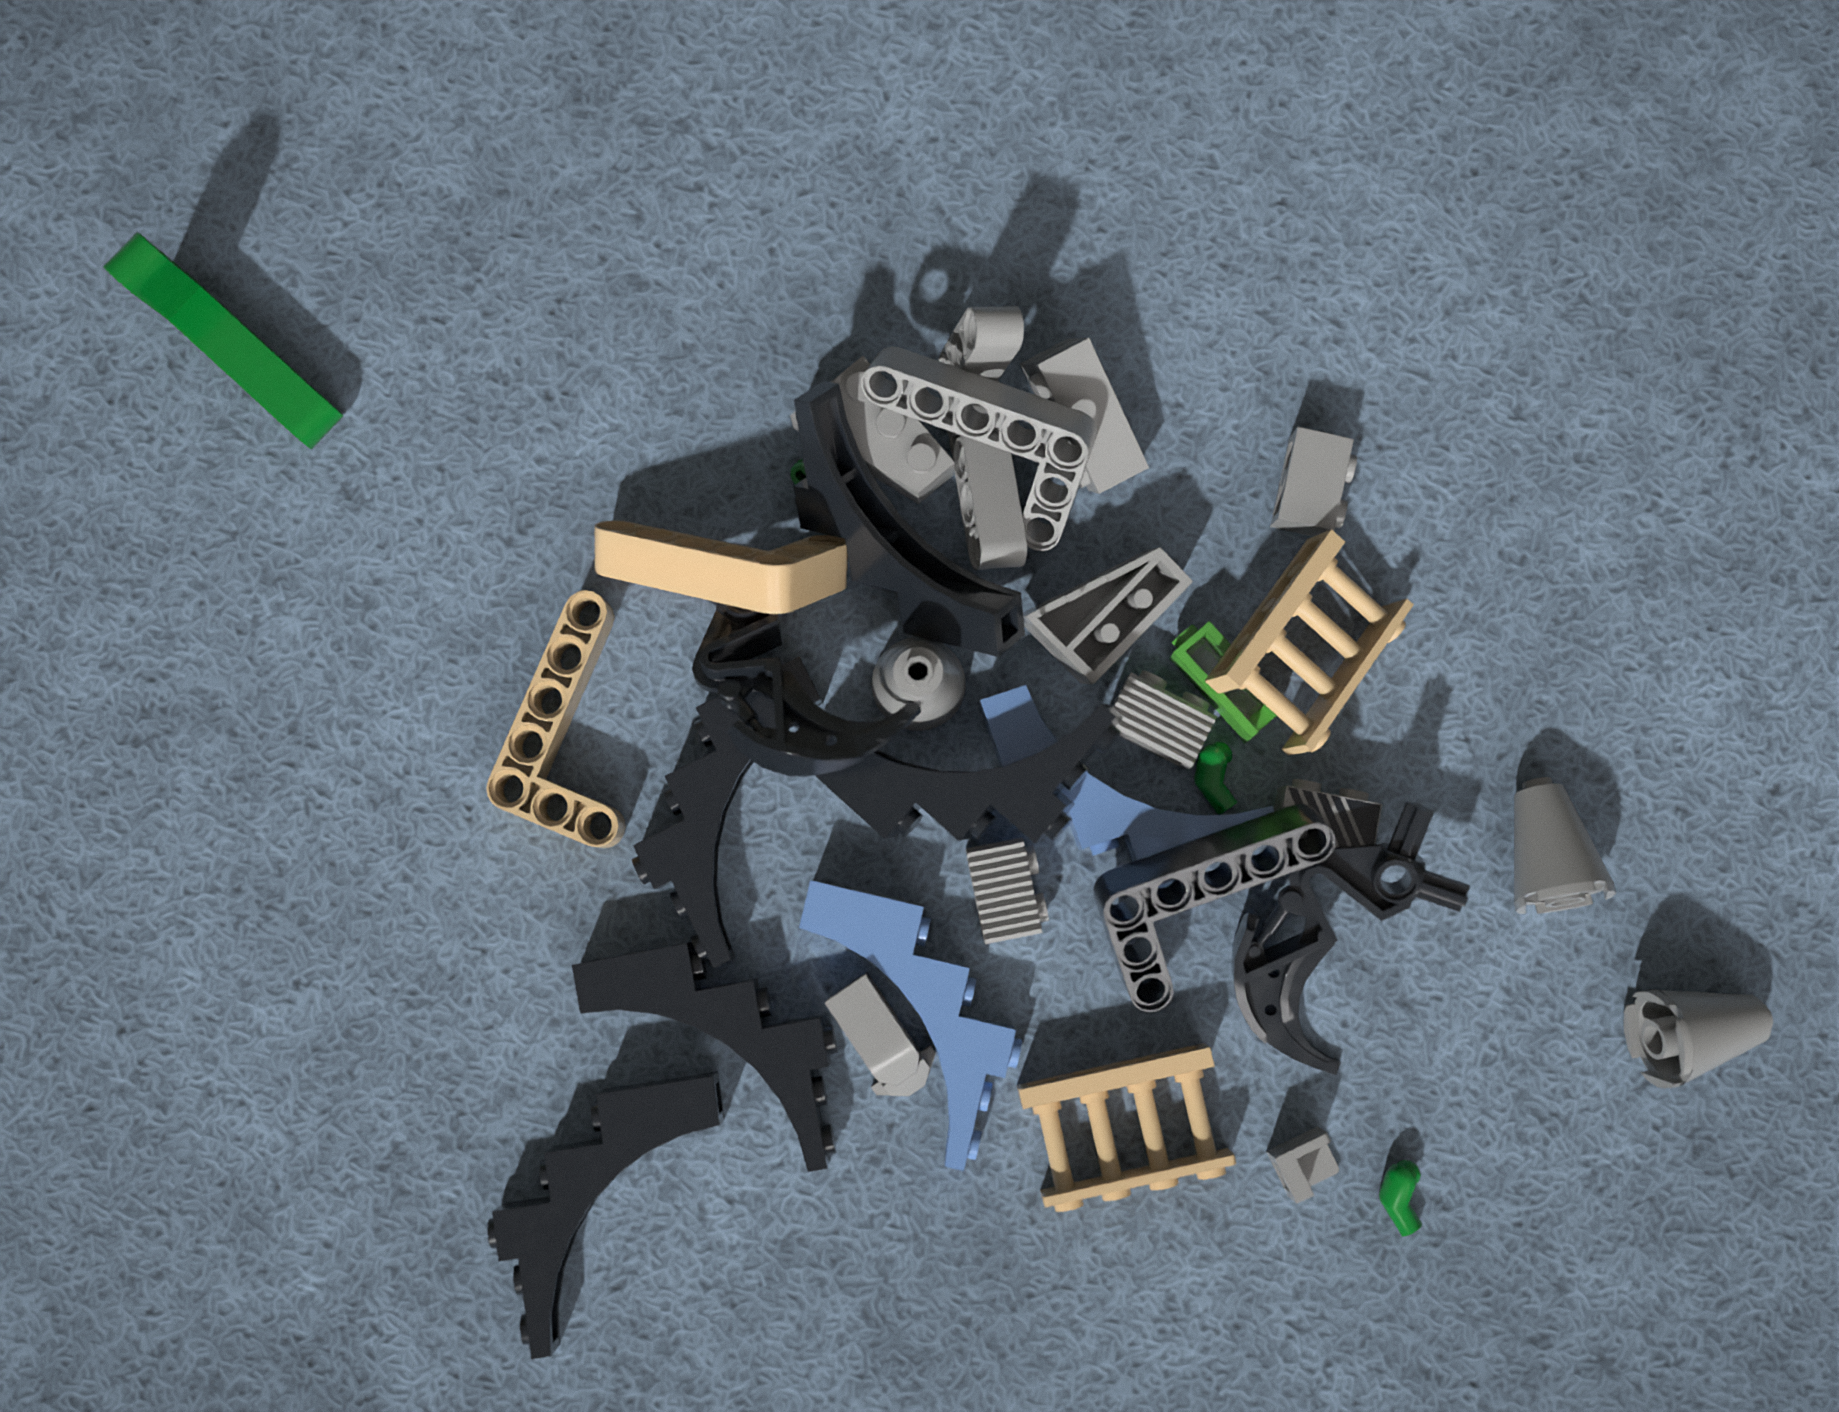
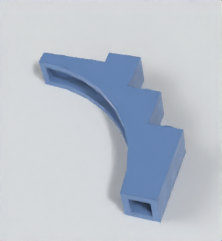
(1098, 810)
(966, 1045)

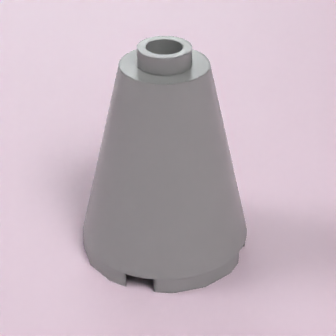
(937, 694)
(1553, 852)
(1692, 1032)

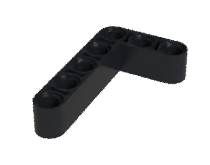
(1195, 887)

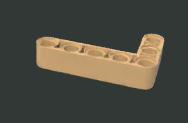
(720, 570)
(553, 728)

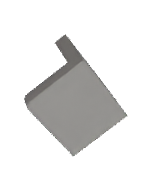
(1303, 1163)

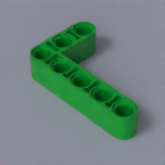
(223, 339)

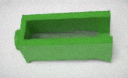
(1196, 657)

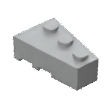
(1075, 378)
(892, 444)
(1107, 613)

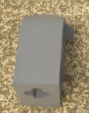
(880, 1038)

